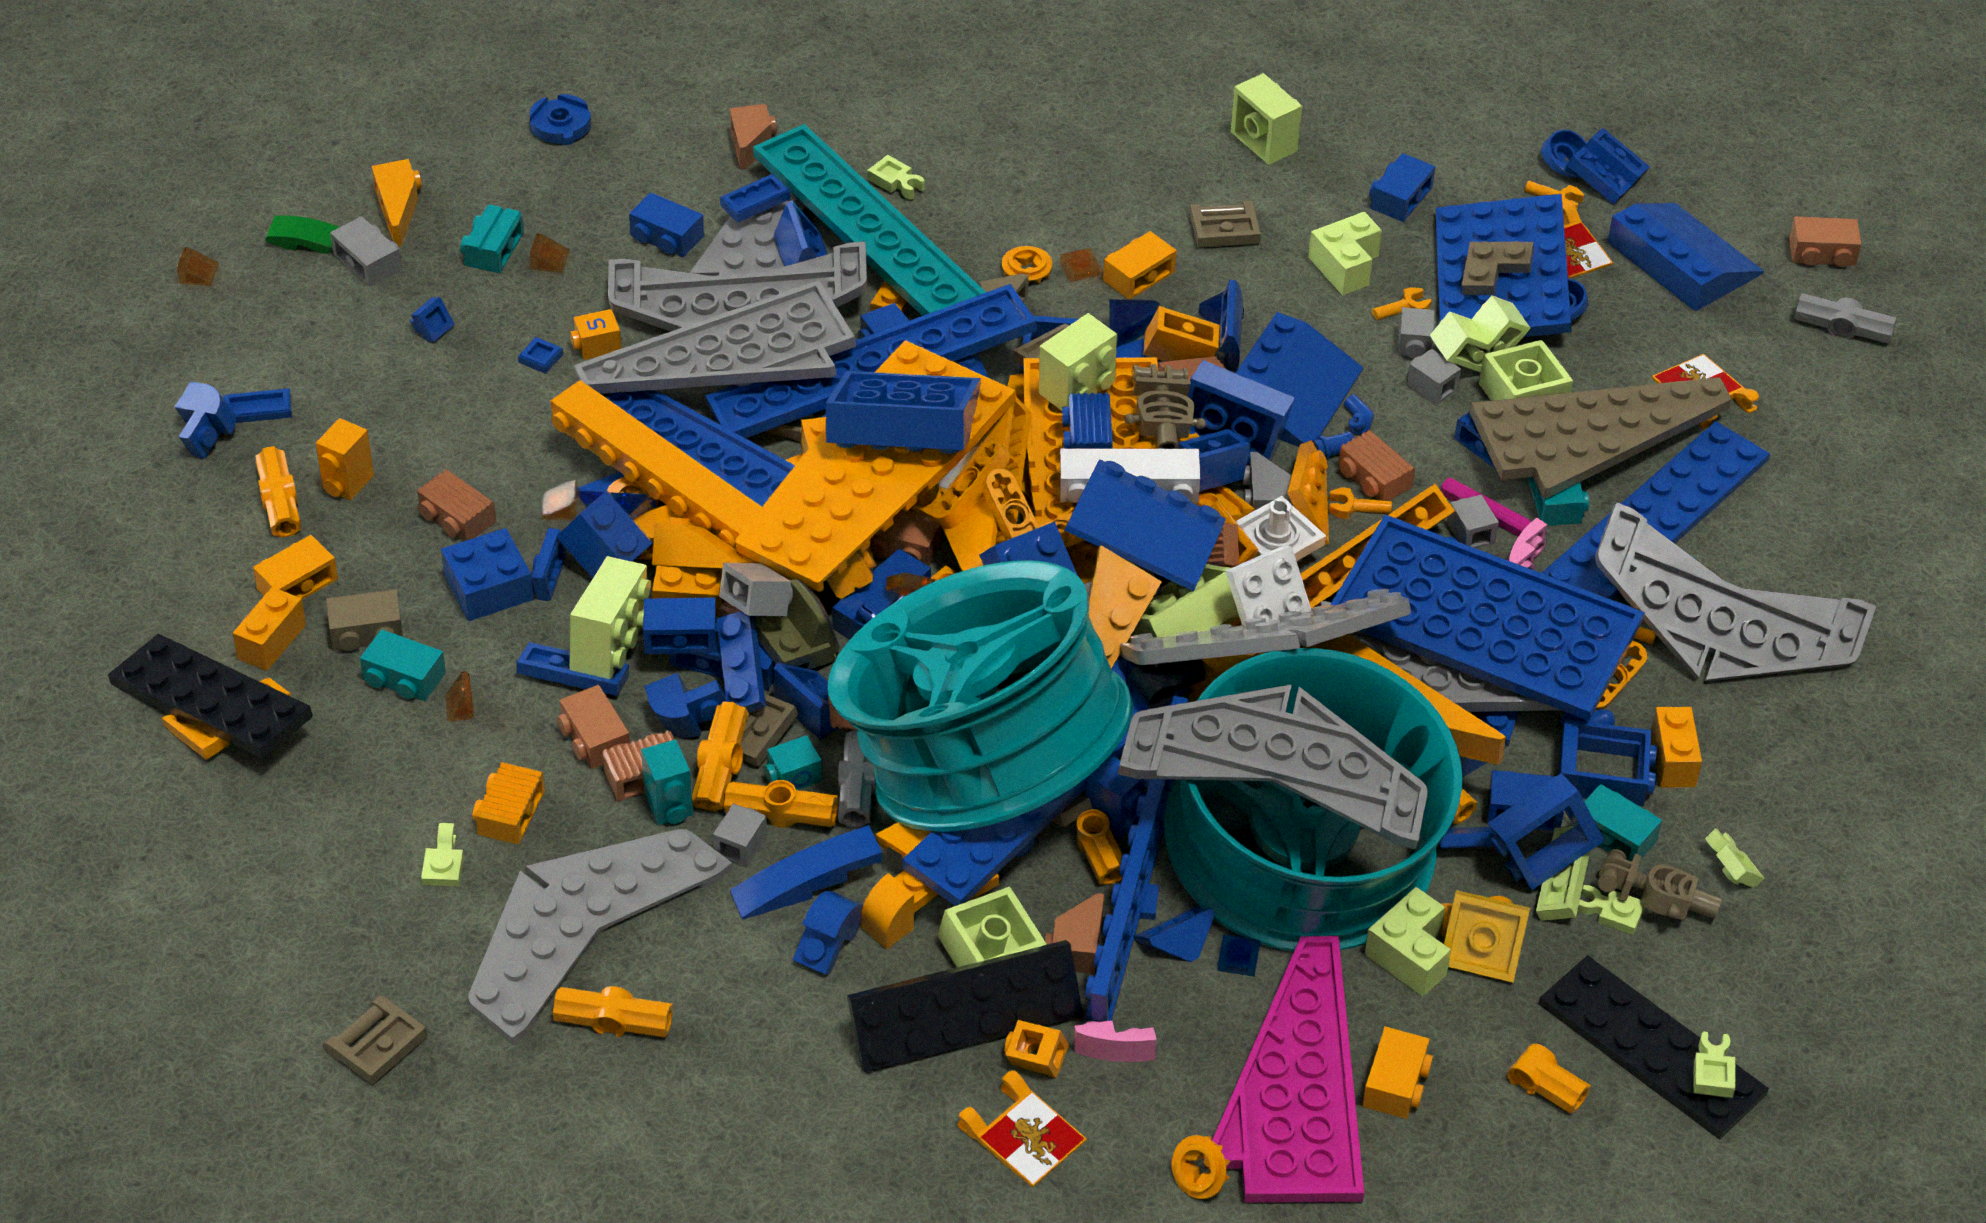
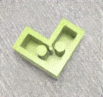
(1346, 251)
(1492, 329)
(1407, 944)

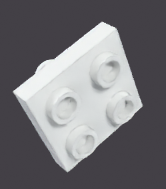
(1281, 525)
(1268, 586)

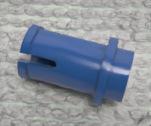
(1331, 445)

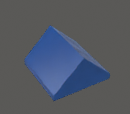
(797, 237)
(808, 693)

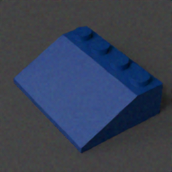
(1680, 252)
(1305, 366)
(902, 411)
(1146, 524)

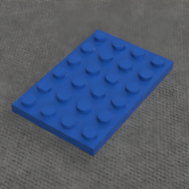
(1537, 295)

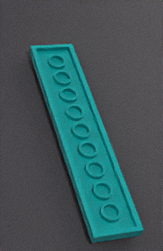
(862, 214)

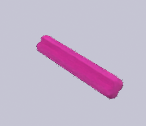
(1506, 517)

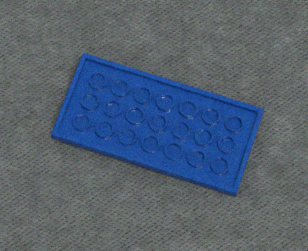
(1494, 617)

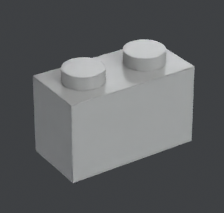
(366, 251)
(755, 589)

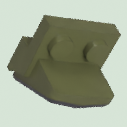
(802, 635)

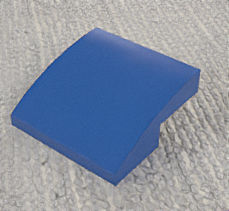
(1608, 165)
(1231, 325)

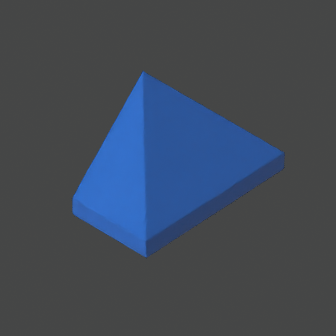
(1181, 935)

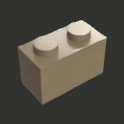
(360, 617)

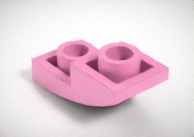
(1529, 544)
(1102, 1042)

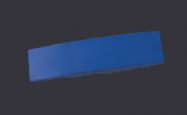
(806, 871)

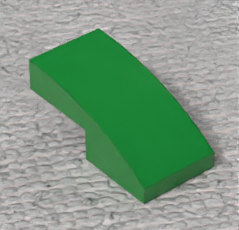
(294, 230)

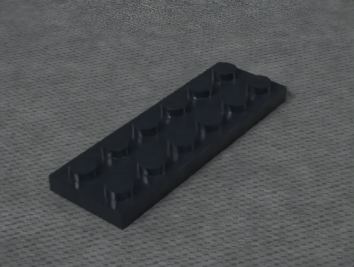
(210, 696)
(964, 1005)
(1646, 1043)

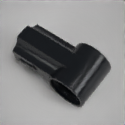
(1159, 682)

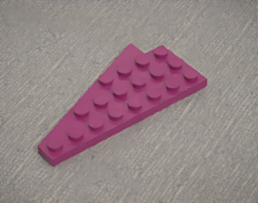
(1295, 1099)

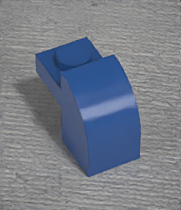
(205, 416)
(683, 709)
(827, 924)

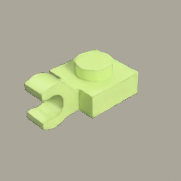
(445, 863)

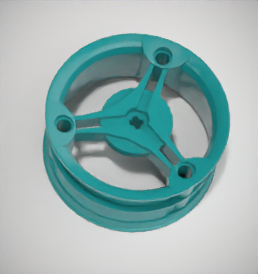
(927, 706)
(1282, 902)

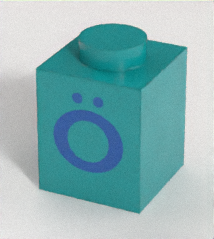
(794, 762)

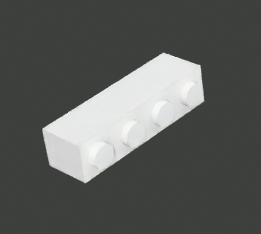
(1168, 468)

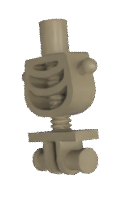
(1163, 405)
(1664, 889)

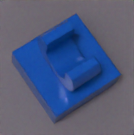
(432, 319)

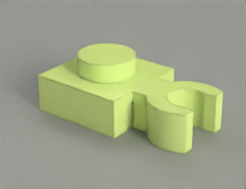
(894, 175)
(1737, 864)
(1612, 910)
(1713, 1069)

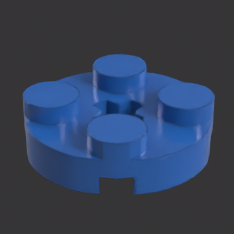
(546, 120)

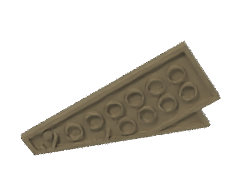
(1585, 432)

